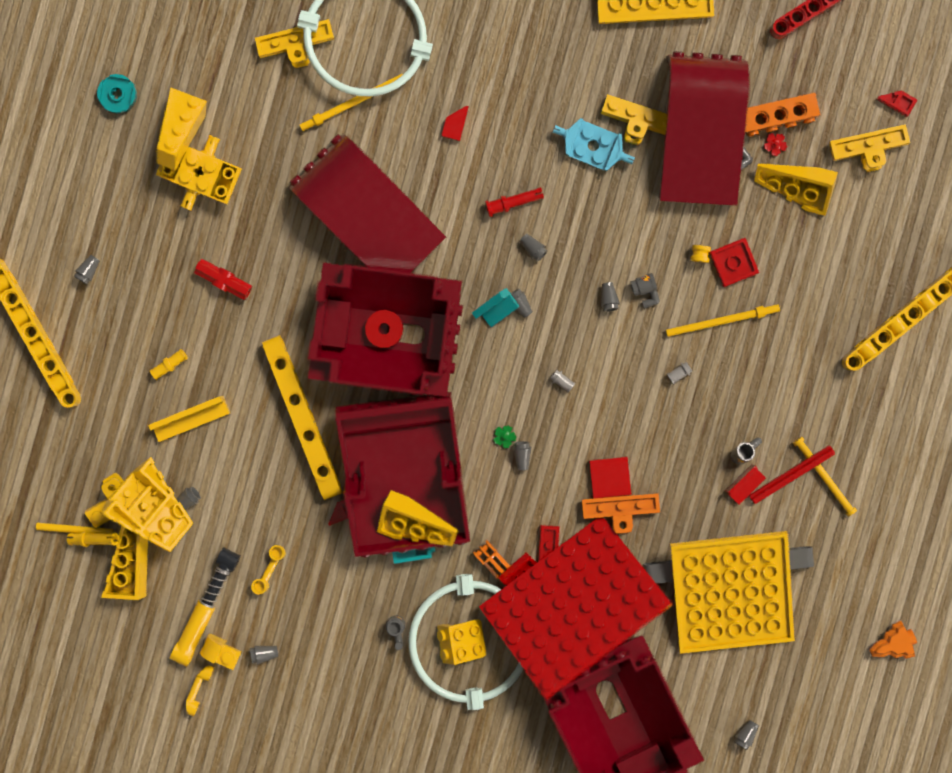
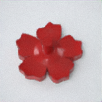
(775, 144)

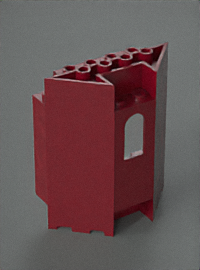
(340, 344)
(642, 739)

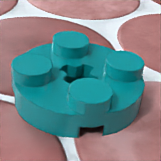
(110, 85)

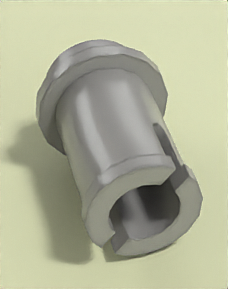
(679, 372)
(562, 381)

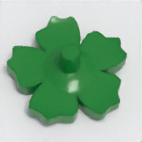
(504, 435)

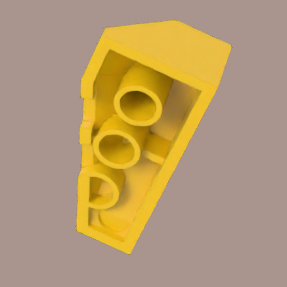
(408, 519)

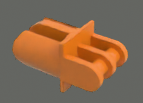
(491, 558)

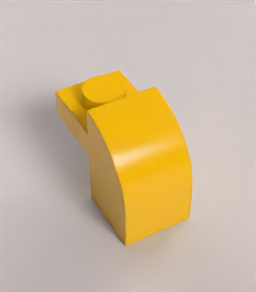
(218, 651)

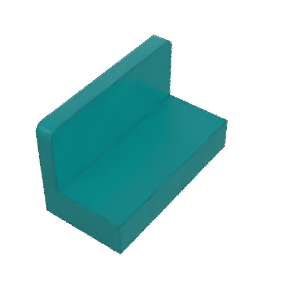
(497, 307)

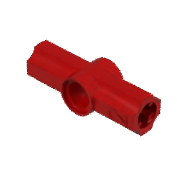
(223, 279)

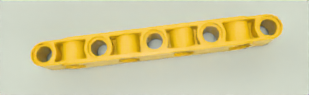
(900, 322)
(39, 345)
(302, 417)

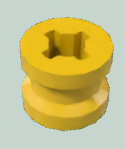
(700, 253)

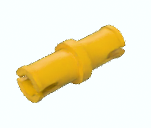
(168, 364)

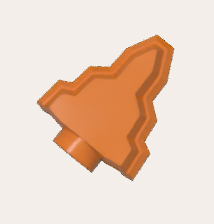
(896, 642)

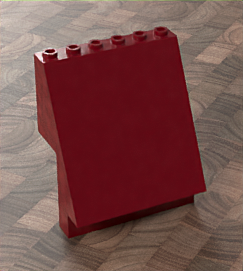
(402, 449)

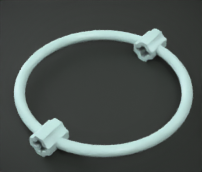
(420, 51)
(474, 696)

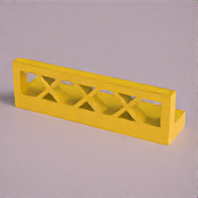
(190, 418)

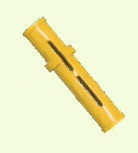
(86, 539)

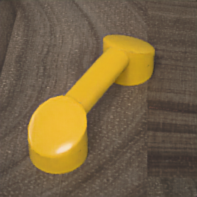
(261, 585)
(191, 704)

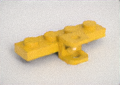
(293, 43)
(637, 116)
(870, 146)
(94, 513)

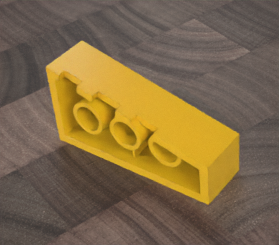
(180, 124)
(128, 568)

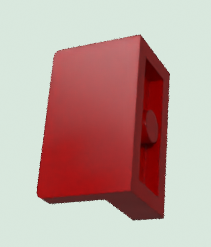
(745, 484)

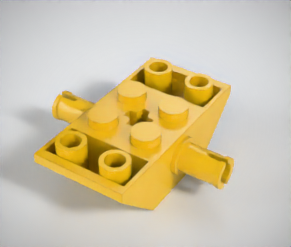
(216, 182)

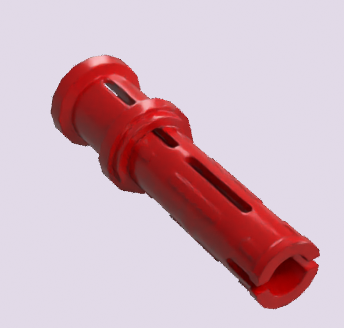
(504, 204)

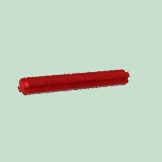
(792, 474)

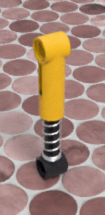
(203, 610)

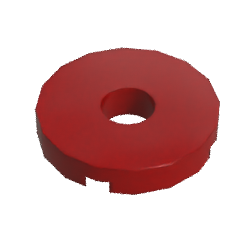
(373, 325)

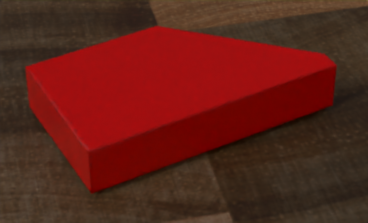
(898, 101)
(454, 124)
(339, 513)

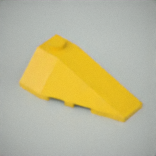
(805, 185)

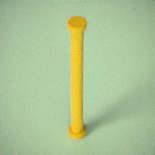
(826, 478)

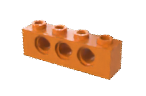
(807, 104)

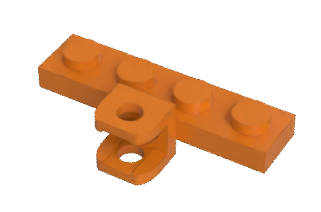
(621, 509)

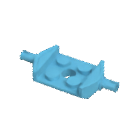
(609, 143)

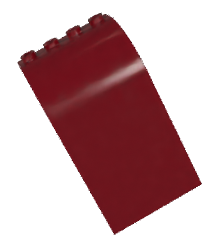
(705, 128)
(365, 208)

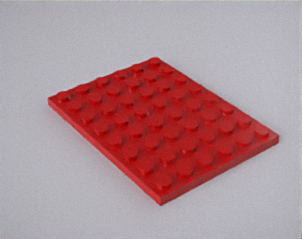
(575, 607)

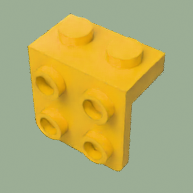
(461, 642)

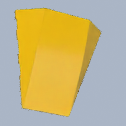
(148, 507)

